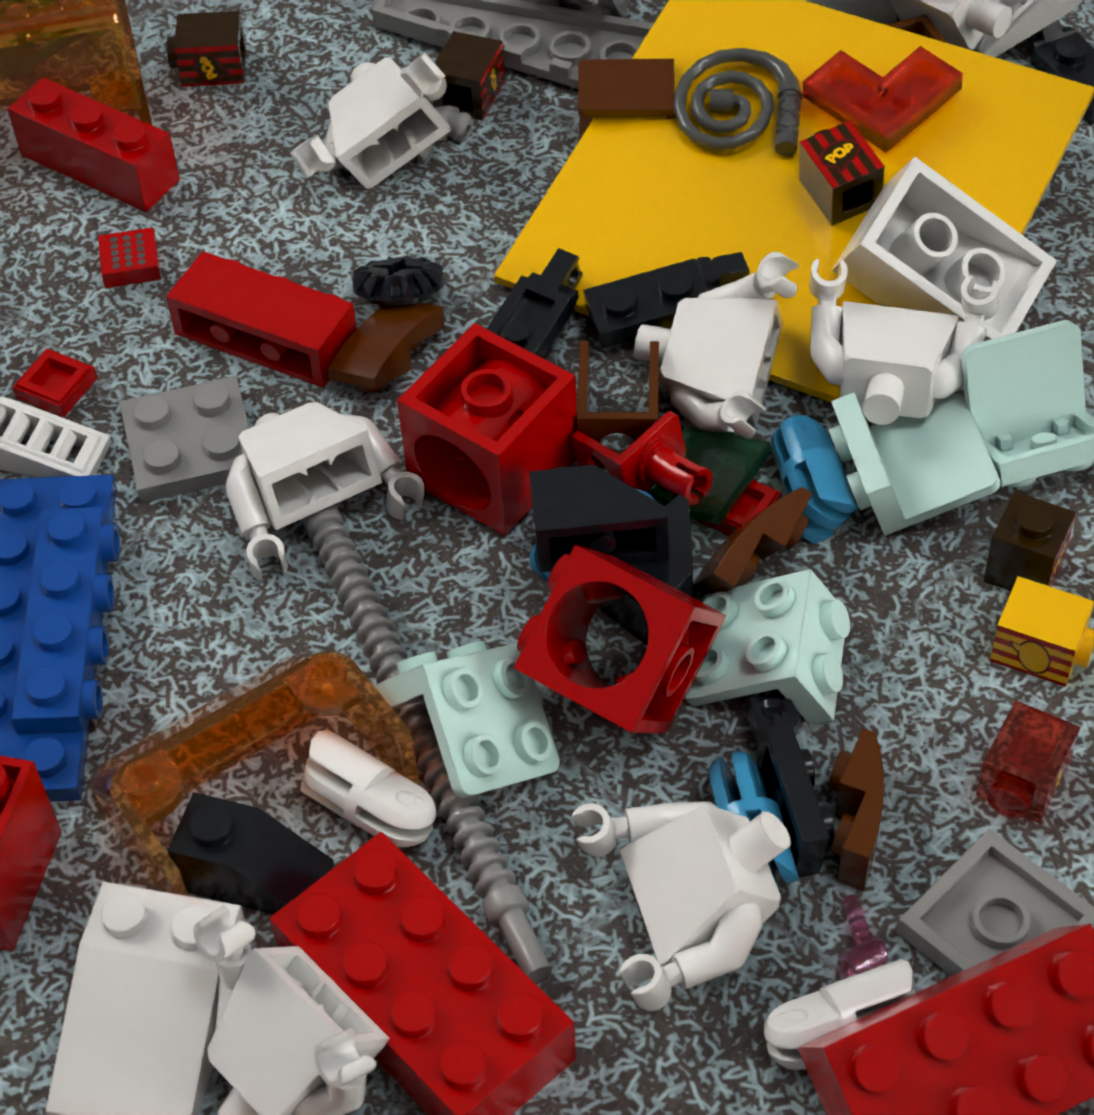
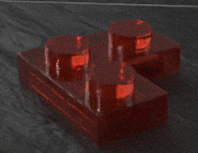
(884, 106)

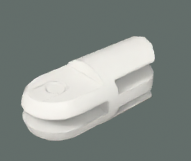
(366, 791)
(833, 1008)

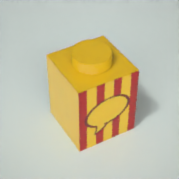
(1044, 632)

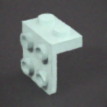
(1030, 402)
(914, 464)
(777, 637)
(481, 714)

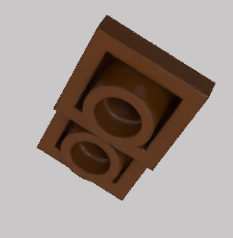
(382, 345)
(756, 539)
(859, 804)

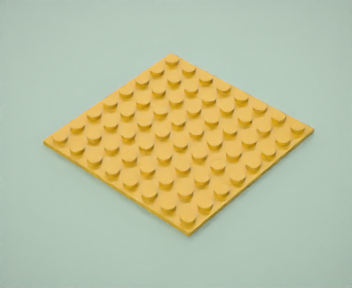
(653, 198)

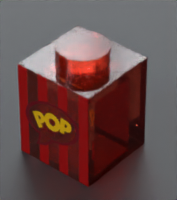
(1027, 762)

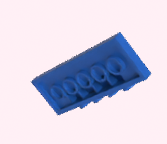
(52, 604)

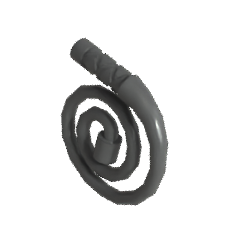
(725, 100)

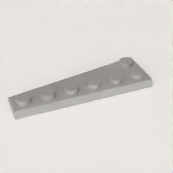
(534, 35)

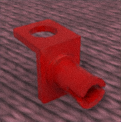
(650, 460)

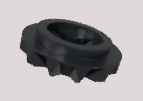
(398, 280)

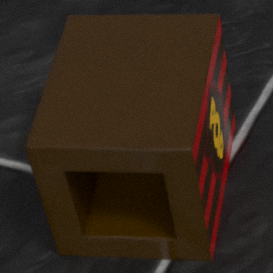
(208, 48)
(472, 72)
(840, 172)
(1028, 542)

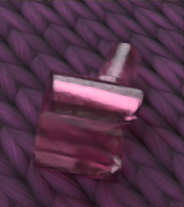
(868, 952)

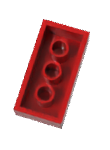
(457, 1010)
(977, 1043)

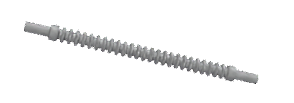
(503, 900)

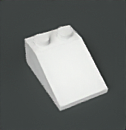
(931, 237)
(138, 1008)

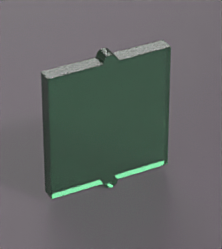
(732, 464)

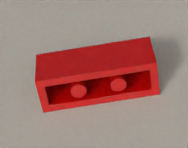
(94, 144)
(260, 317)

